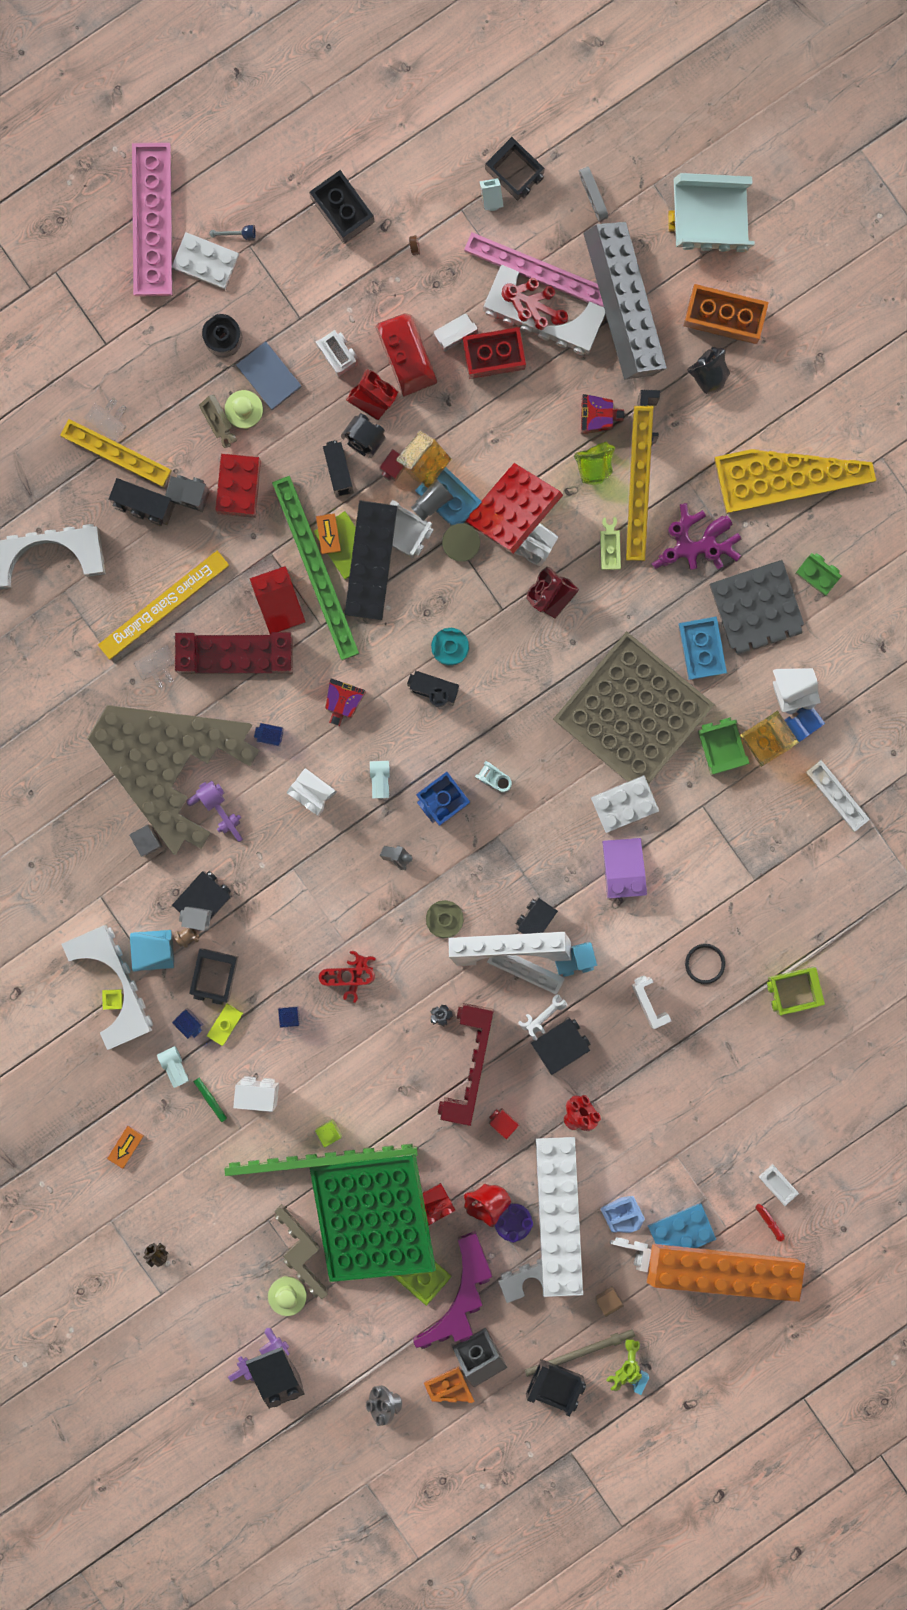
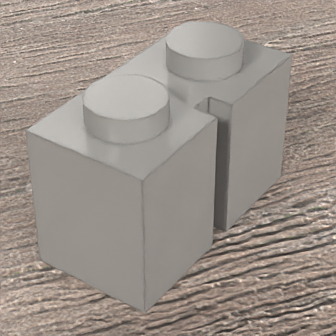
(195, 918)

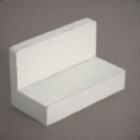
(454, 331)

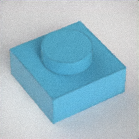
(640, 1385)

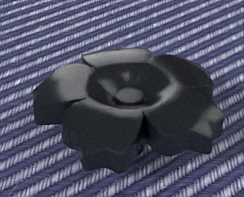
(441, 1015)

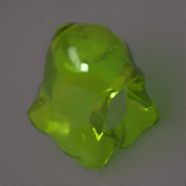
(595, 463)

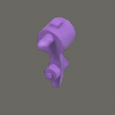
(212, 797)
(275, 1342)

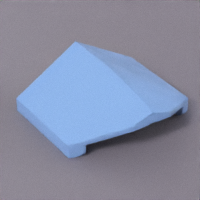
(623, 1215)

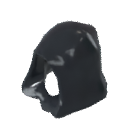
(710, 372)

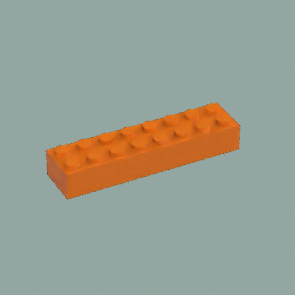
(725, 1273)

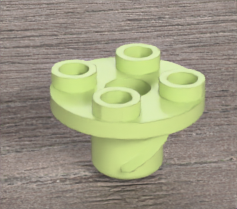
(243, 409)
(287, 1296)

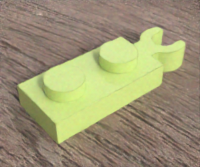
(610, 546)

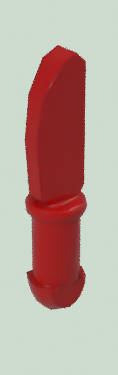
(770, 1222)

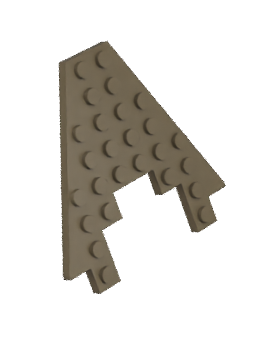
(150, 751)

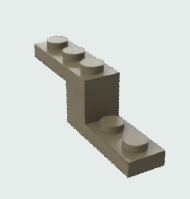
(301, 1252)

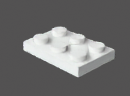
(205, 261)
(625, 804)

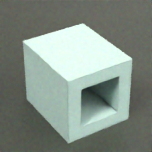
(491, 194)

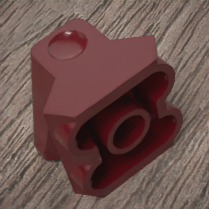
(551, 592)

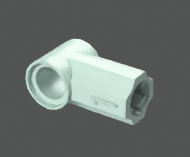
(380, 773)
(171, 1062)

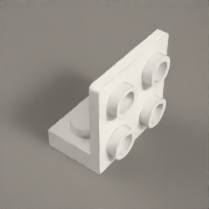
(642, 1259)

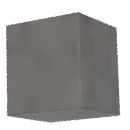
(145, 840)

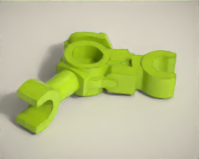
(629, 1370)

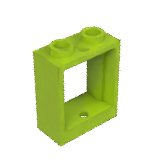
(815, 987)

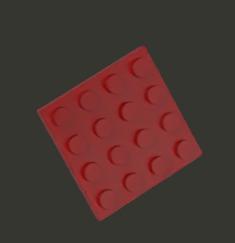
(514, 508)

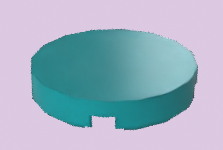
(450, 646)

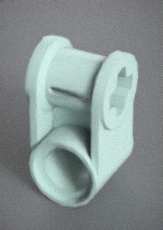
(493, 777)

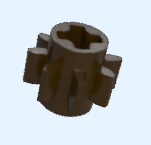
(155, 1255)

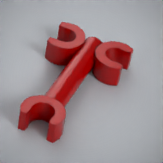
(361, 961)

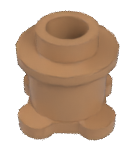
(186, 936)

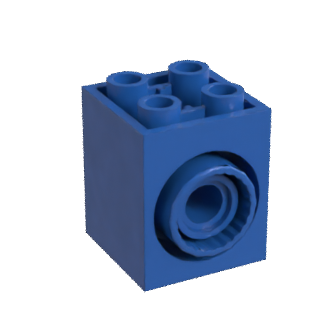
(442, 799)

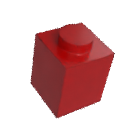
(503, 1123)

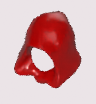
(491, 1203)

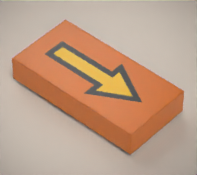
(328, 533)
(125, 1147)

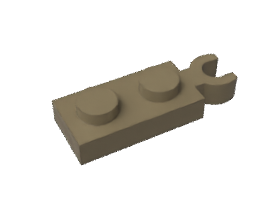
(217, 420)

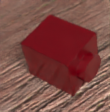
(390, 467)

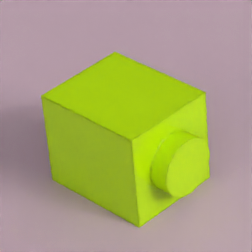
(328, 1133)

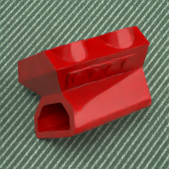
(372, 395)
(437, 1204)

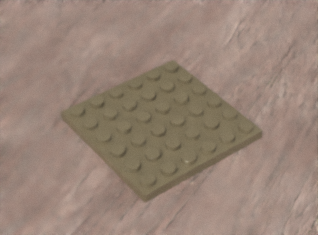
(633, 711)

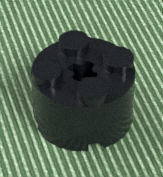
(214, 328)
(364, 435)

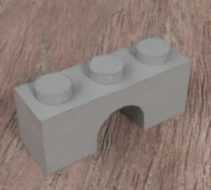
(512, 1283)

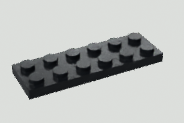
(371, 560)

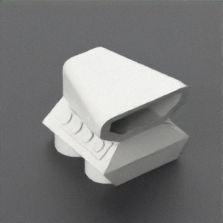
(537, 545)
(796, 689)
(311, 791)

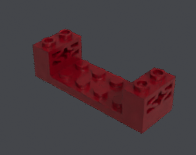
(234, 654)
(458, 1110)

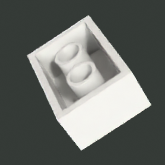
(256, 1094)

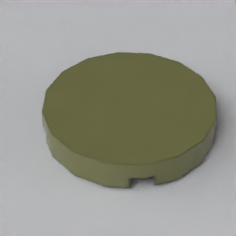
(461, 542)
(444, 919)

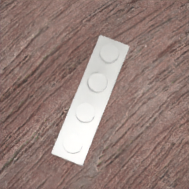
(837, 795)
(528, 971)

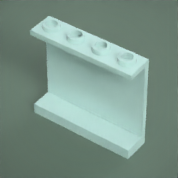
(711, 212)

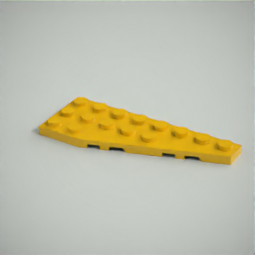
(766, 478)

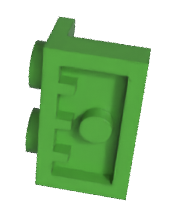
(818, 573)

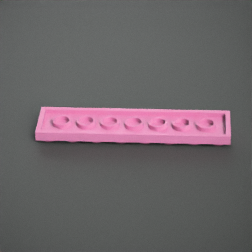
(152, 219)

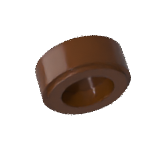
(414, 245)

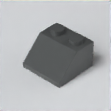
(479, 1357)

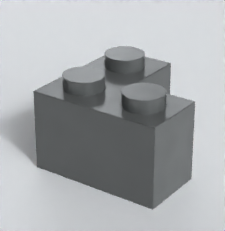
(188, 492)

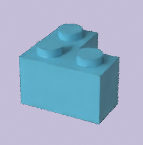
(582, 959)

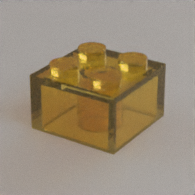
(423, 459)
(769, 738)

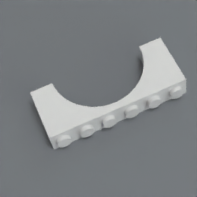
(576, 334)
(82, 542)
(100, 946)
(469, 950)

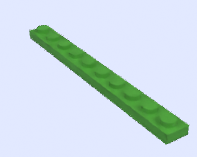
(315, 568)
(312, 1160)

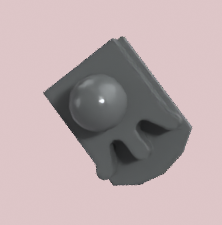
(397, 855)

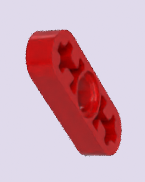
(333, 982)

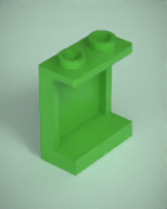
(722, 746)

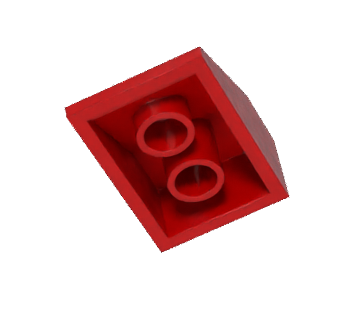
(277, 600)

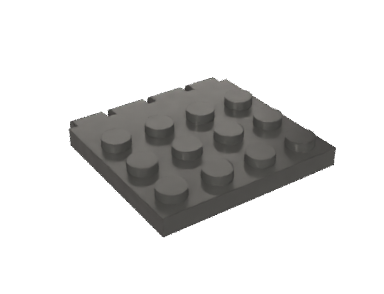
(757, 607)

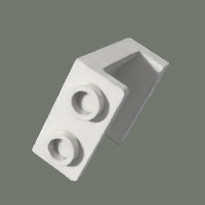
(410, 531)
(654, 1021)

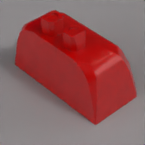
(406, 354)

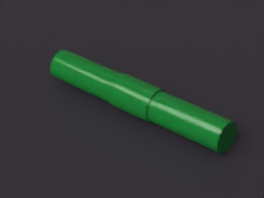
(210, 1099)

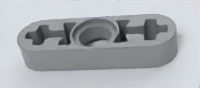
(593, 193)

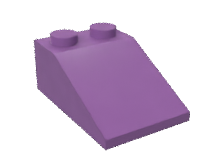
(624, 868)

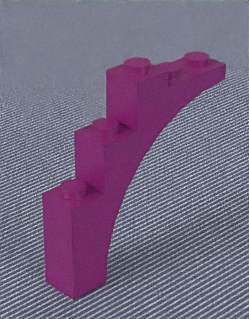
(467, 1299)

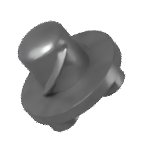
(383, 1405)

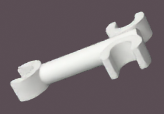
(535, 1025)

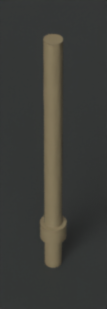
(615, 1340)

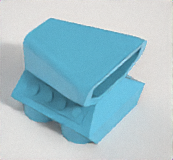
(152, 950)

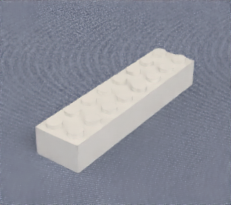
(559, 1217)

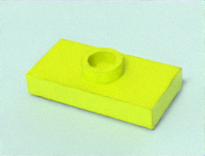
(224, 1024)

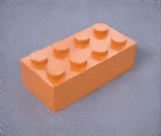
(725, 314)

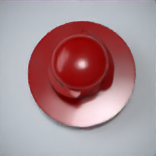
(581, 1114)

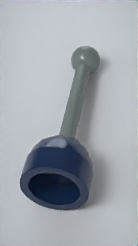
(248, 232)

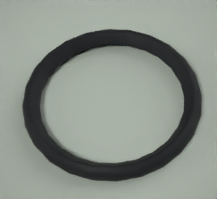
(688, 958)

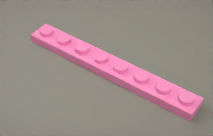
(534, 268)

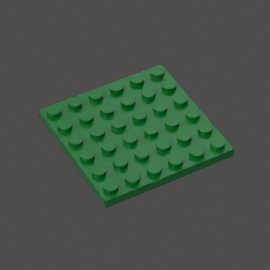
(372, 1218)

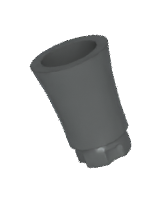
(432, 500)

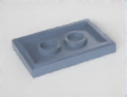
(268, 375)

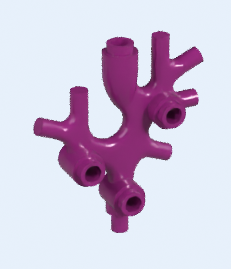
(690, 549)

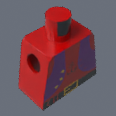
(598, 414)
(342, 700)

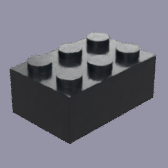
(342, 207)
(141, 502)

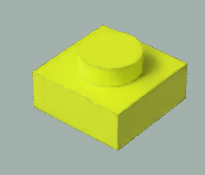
(112, 999)

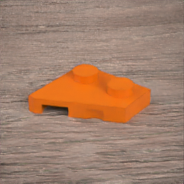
(449, 1387)

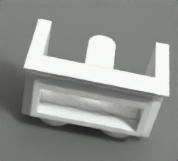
(337, 353)

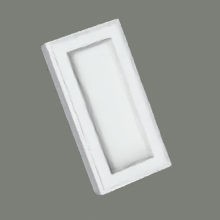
(778, 1185)

